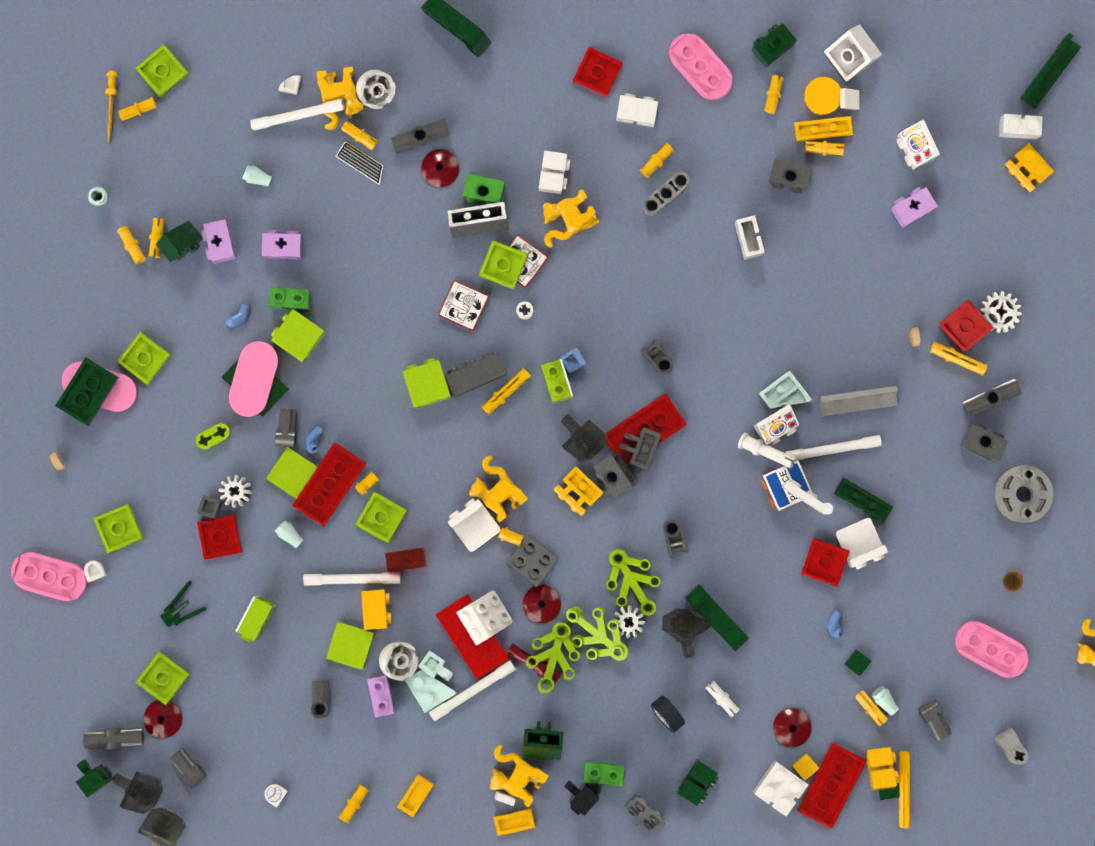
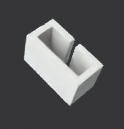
(637, 109)
(1014, 127)
(553, 172)
(746, 230)

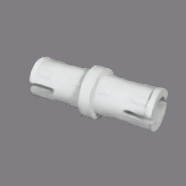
(722, 698)

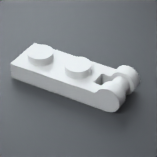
(809, 498)

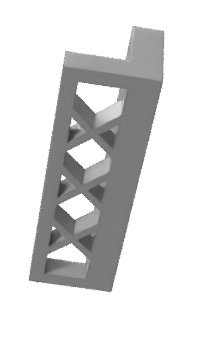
(858, 401)

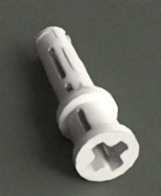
(758, 447)

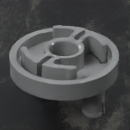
(1027, 477)

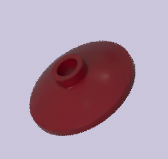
(446, 175)
(549, 596)
(172, 717)
(785, 720)

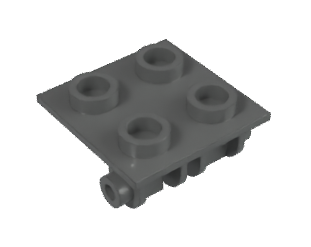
(532, 561)
(650, 819)

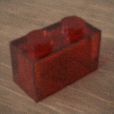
(406, 559)

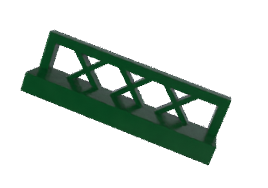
(1050, 71)

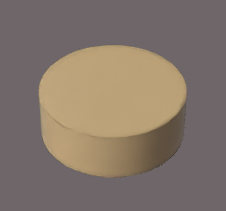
(914, 336)
(57, 461)

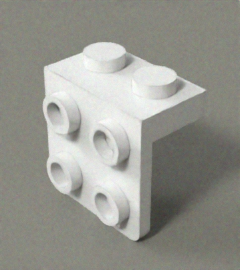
(474, 524)
(862, 542)
(485, 617)

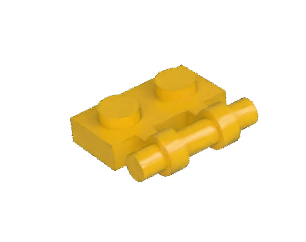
(1033, 164)
(580, 485)

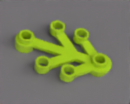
(630, 579)
(599, 634)
(554, 655)

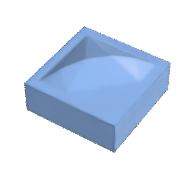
(573, 360)

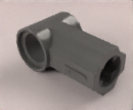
(286, 432)
(320, 695)
(934, 717)
(191, 772)

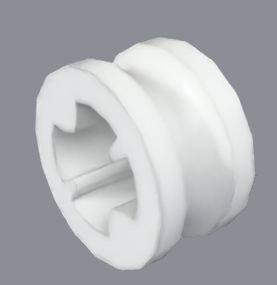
(520, 314)

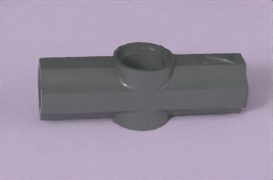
(407, 139)
(1002, 392)
(113, 738)

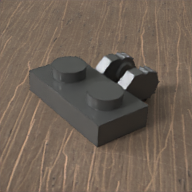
(644, 449)

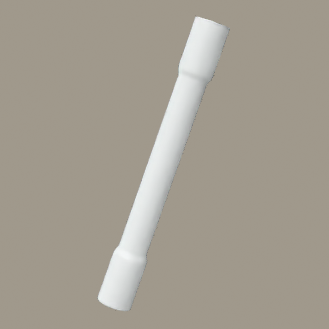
(267, 121)
(864, 443)
(319, 579)
(446, 707)

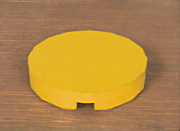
(822, 95)

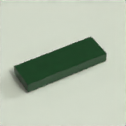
(863, 500)

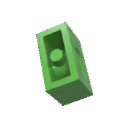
(474, 183)
(290, 298)
(603, 773)

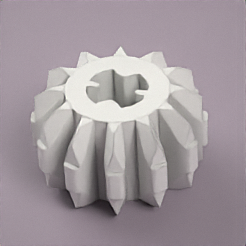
(234, 484)
(635, 620)

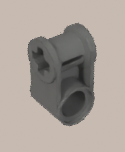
(657, 356)
(675, 539)

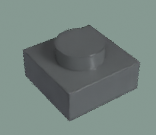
(210, 507)

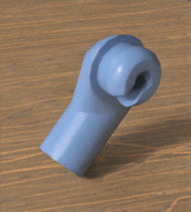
(240, 318)
(311, 441)
(833, 625)

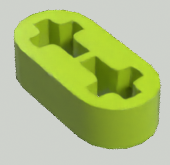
(215, 440)

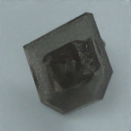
(585, 440)
(684, 626)
(140, 792)
(162, 827)

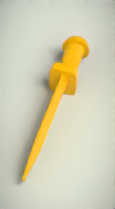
(111, 91)

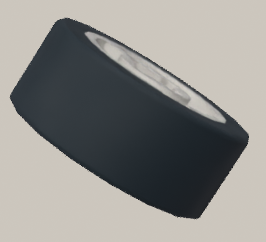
(667, 714)

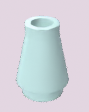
(256, 176)
(95, 193)
(288, 533)
(885, 700)

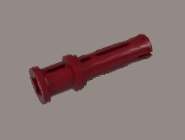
(521, 655)

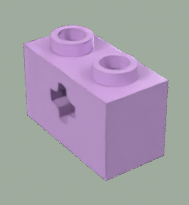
(924, 202)
(221, 230)
(272, 250)
(381, 696)

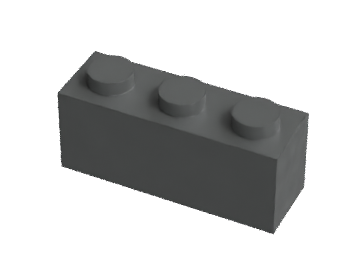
(478, 220)
(475, 374)

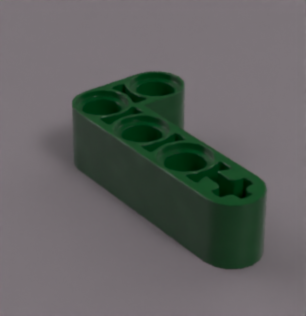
(458, 25)
(718, 619)

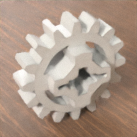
(1001, 303)

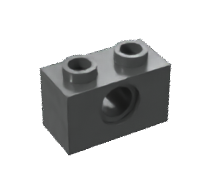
(801, 172)
(972, 442)
(615, 464)

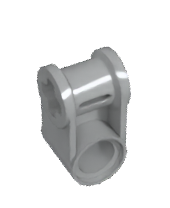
(1009, 744)

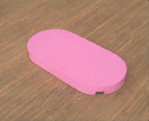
(700, 66)
(253, 379)
(120, 398)
(49, 576)
(991, 649)

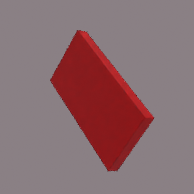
(657, 416)
(328, 484)
(480, 657)
(831, 785)

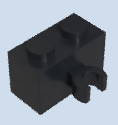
(582, 798)

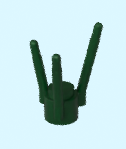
(172, 615)

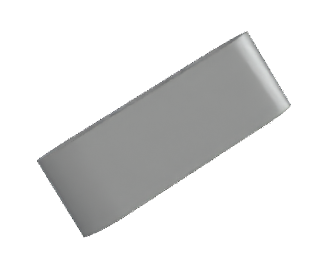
(670, 185)

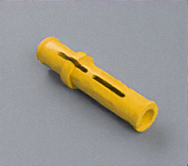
(950, 354)
(510, 387)

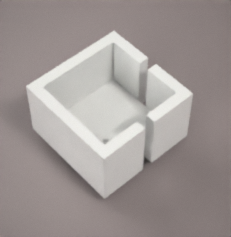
(780, 788)

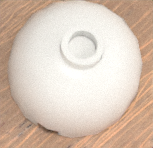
(375, 88)
(398, 660)

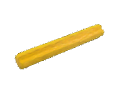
(904, 789)

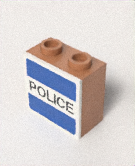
(774, 481)

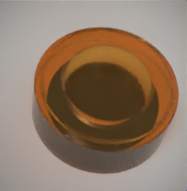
(1012, 581)

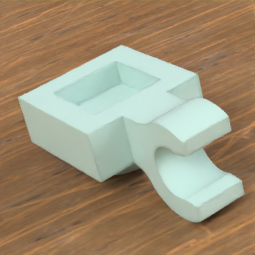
(434, 665)

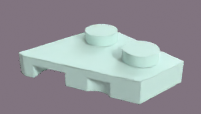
(784, 392)
(428, 690)

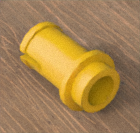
(364, 485)
(510, 536)

